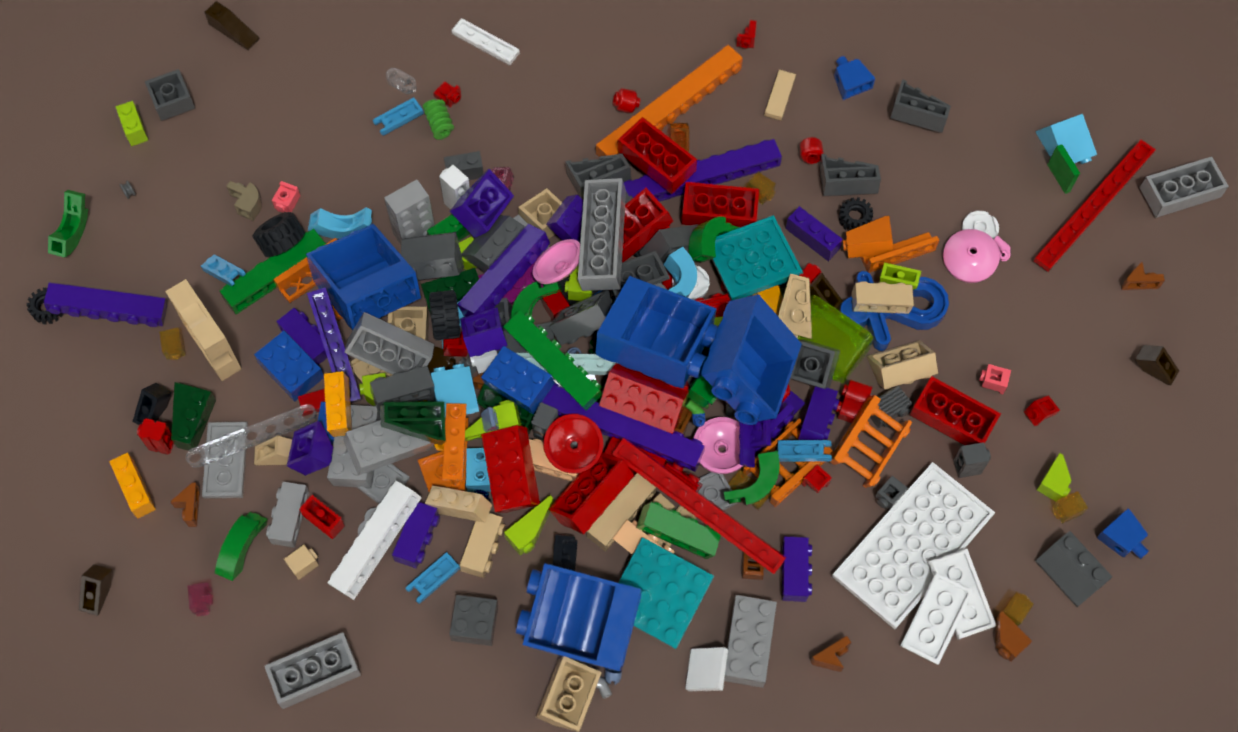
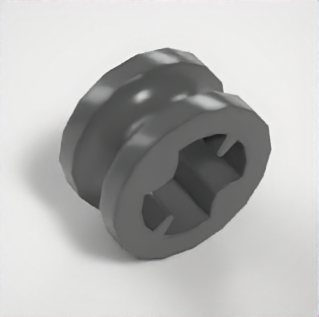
(127, 189)

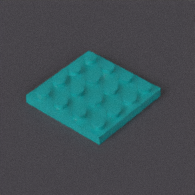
(754, 258)
(669, 593)

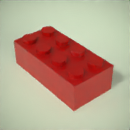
(657, 155)
(710, 201)
(642, 221)
(643, 398)
(954, 413)
(510, 469)
(591, 493)

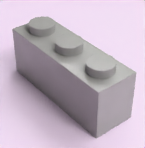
(286, 514)

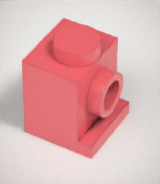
(286, 197)
(995, 378)

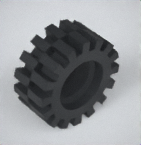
(855, 205)
(34, 305)

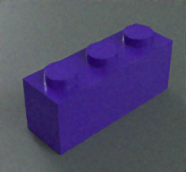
(813, 233)
(304, 334)
(819, 414)
(416, 535)
(796, 569)

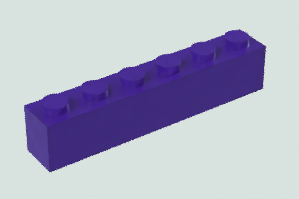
(505, 271)
(105, 304)
(332, 338)

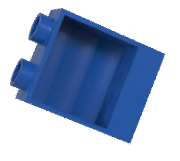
(363, 275)
(657, 332)
(751, 359)
(579, 616)

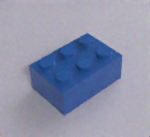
(289, 366)
(518, 379)

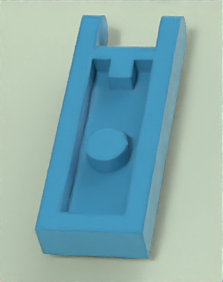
(399, 116)
(222, 269)
(803, 450)
(434, 577)

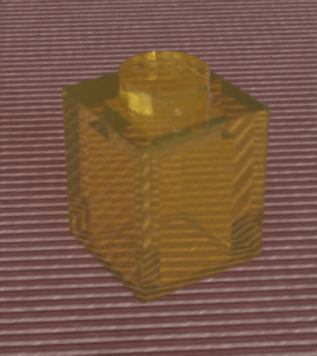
(765, 186)
(172, 343)
(1069, 507)
(1018, 608)

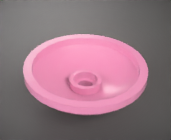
(557, 262)
(969, 266)
(716, 434)

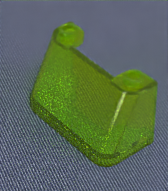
(839, 332)

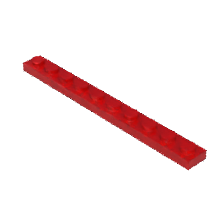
(1094, 205)
(699, 506)

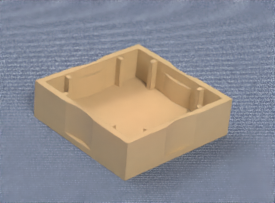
(203, 329)

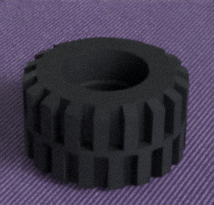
(278, 234)
(444, 315)

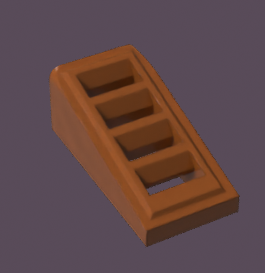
(751, 574)

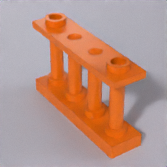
(860, 424)
(455, 447)
(792, 481)

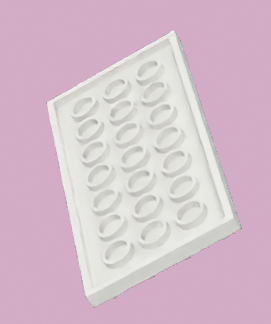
(927, 523)

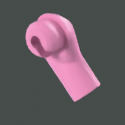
(1004, 248)

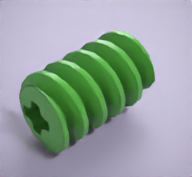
(438, 118)

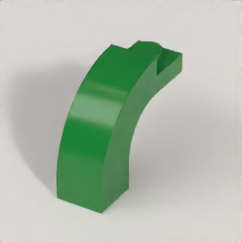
(72, 226)
(703, 238)
(531, 295)
(768, 475)
(236, 544)

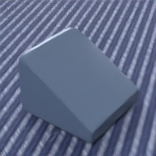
(489, 419)

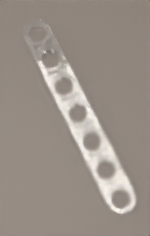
(241, 436)

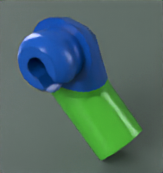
(698, 413)

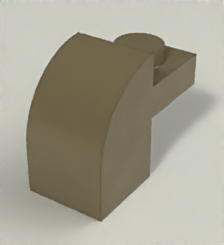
(249, 200)

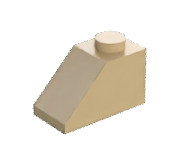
(273, 451)

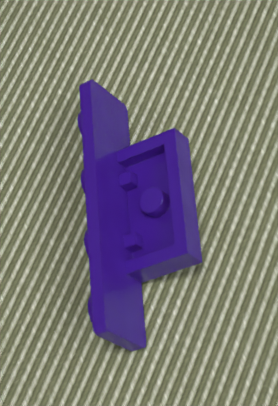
(785, 414)
(753, 437)

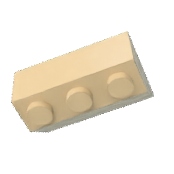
(903, 364)
(568, 694)

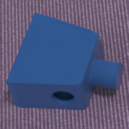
(852, 77)
(1125, 535)

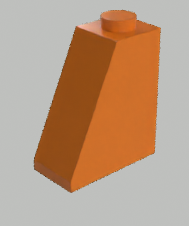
(869, 239)

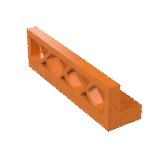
(902, 252)
(294, 275)

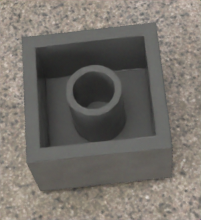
(169, 94)
(815, 364)
(474, 620)

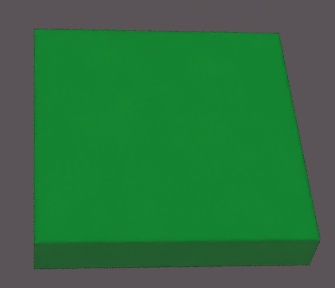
(1063, 168)

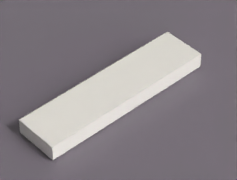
(485, 41)

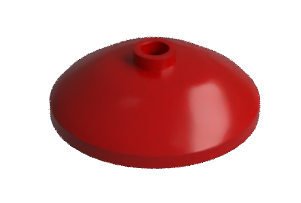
(573, 429)

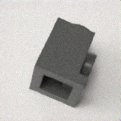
(892, 487)

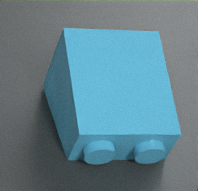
(1072, 135)
(455, 387)

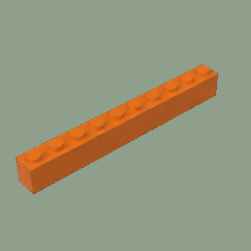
(679, 97)

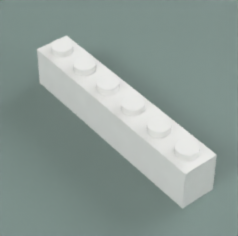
(374, 540)

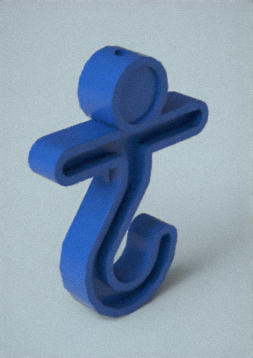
(916, 319)

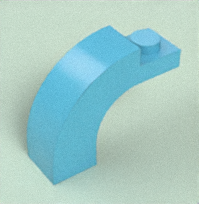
(338, 226)
(683, 270)

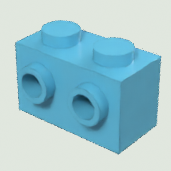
(476, 470)

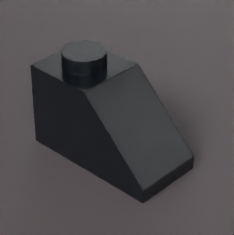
(151, 403)

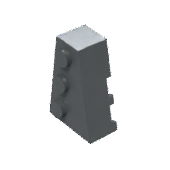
(919, 109)
(604, 168)
(848, 178)
(668, 241)
(403, 387)

